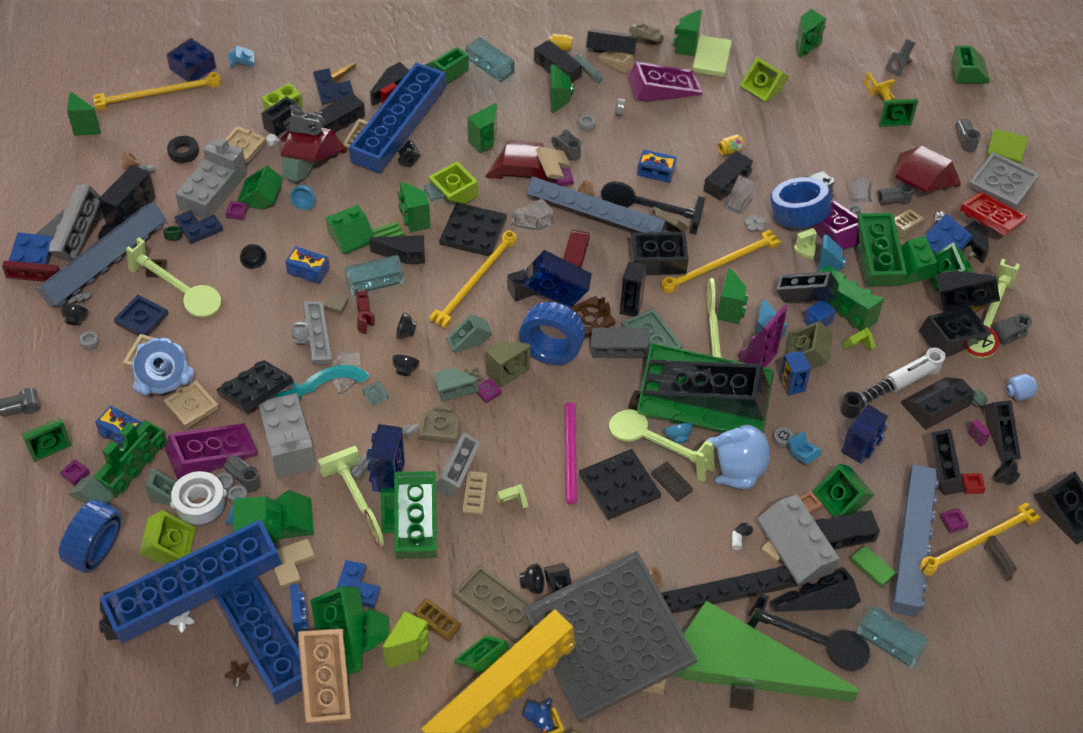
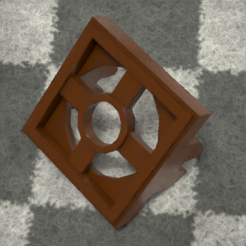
(604, 311)

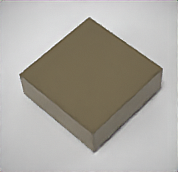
(336, 303)

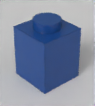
(820, 312)

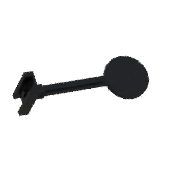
(625, 196)
(845, 647)

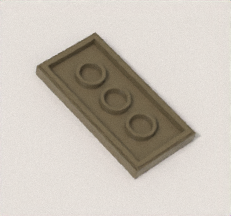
(495, 603)

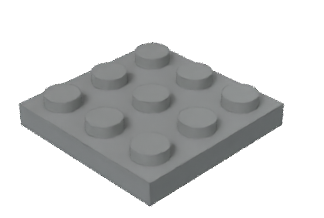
(1004, 180)

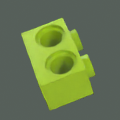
(280, 93)

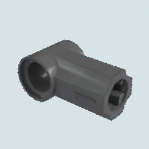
(968, 135)
(900, 194)
(24, 402)
(243, 472)

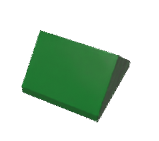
(82, 116)
(296, 515)

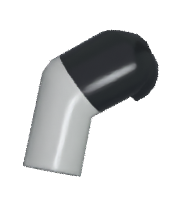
(738, 533)

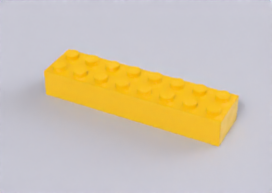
(506, 678)

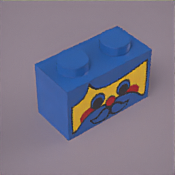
(657, 166)
(307, 265)
(795, 373)
(112, 422)

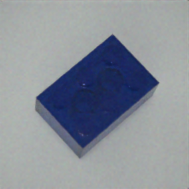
(557, 279)
(385, 456)

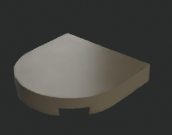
(647, 32)
(669, 219)
(440, 425)

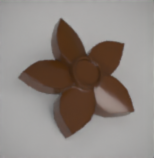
(237, 673)

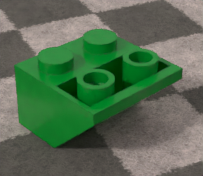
(810, 32)
(452, 62)
(969, 65)
(414, 207)

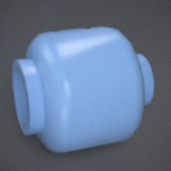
(1021, 387)

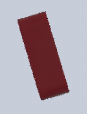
(577, 247)

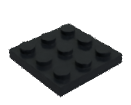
(473, 229)
(254, 385)
(619, 484)

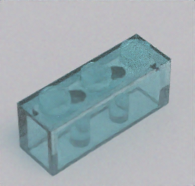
(490, 59)
(375, 274)
(892, 636)

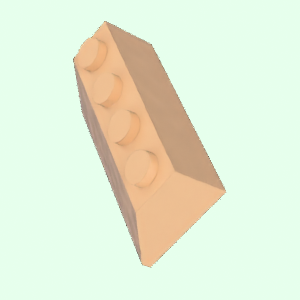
(324, 676)

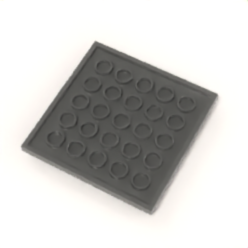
(620, 633)

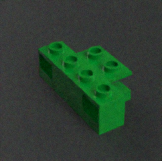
(132, 457)

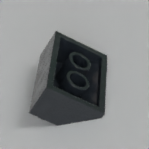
(939, 401)

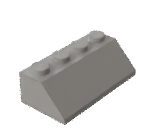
(75, 223)
(798, 540)

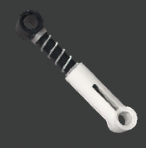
(895, 381)

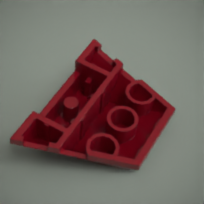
(311, 147)
(519, 159)
(926, 170)

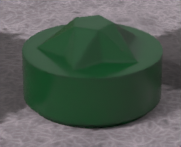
(172, 232)

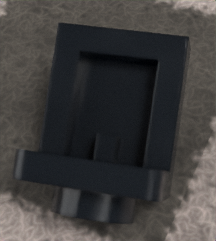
(408, 154)

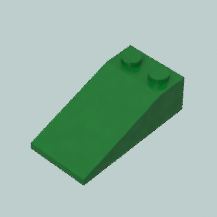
(880, 250)
(415, 515)
(342, 610)

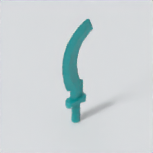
(323, 376)

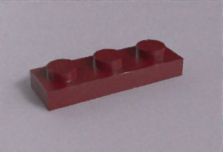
(29, 271)

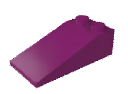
(661, 82)
(839, 226)
(766, 344)
(208, 448)

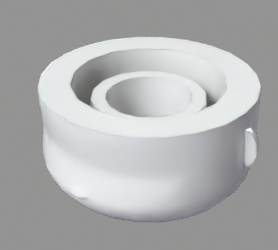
(196, 486)

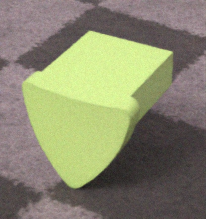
(805, 244)
(512, 493)

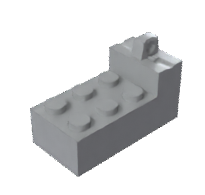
(213, 179)
(287, 436)

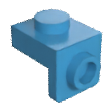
(240, 55)
(802, 449)

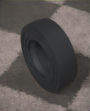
(183, 157)

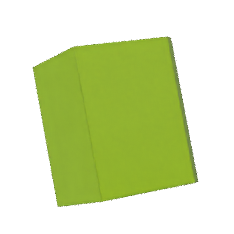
(1007, 145)

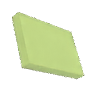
(712, 56)

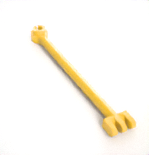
(100, 100)
(767, 237)
(443, 317)
(1023, 515)

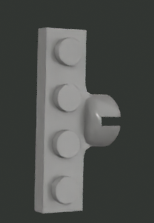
(313, 332)

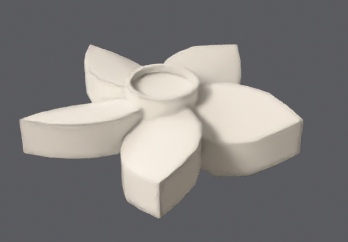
(181, 621)

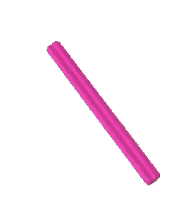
(570, 453)

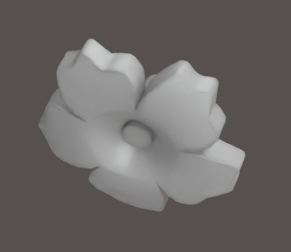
(755, 223)

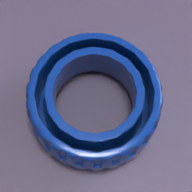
(801, 202)
(544, 347)
(90, 536)

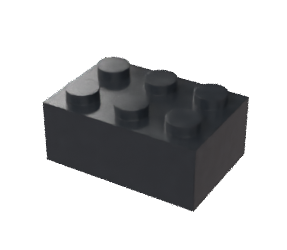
(127, 195)
(660, 252)

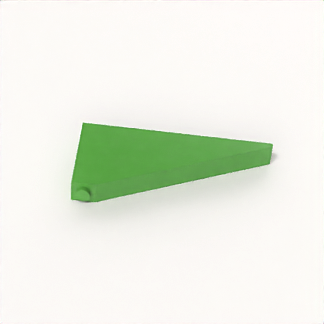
(743, 656)

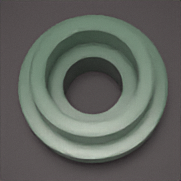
(980, 398)

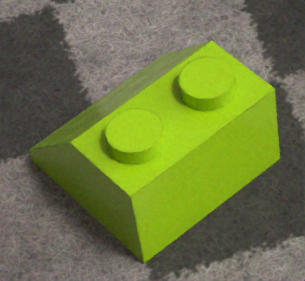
(764, 79)
(456, 183)
(166, 538)
(406, 641)

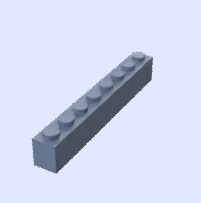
(595, 207)
(100, 255)
(914, 541)

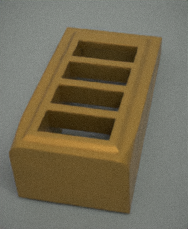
(433, 609)

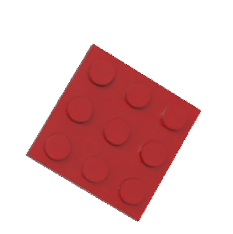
(993, 213)

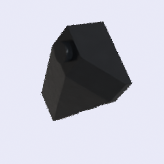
(829, 593)

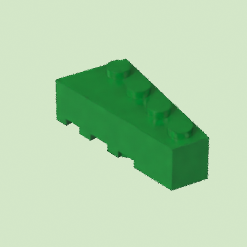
(855, 303)

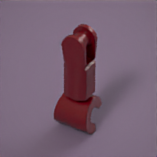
(364, 314)

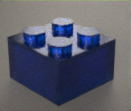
(191, 60)
(865, 434)

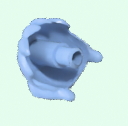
(160, 367)
(742, 456)

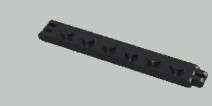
(729, 589)

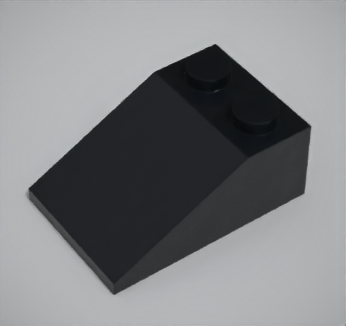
(966, 289)
(954, 330)
(1064, 504)

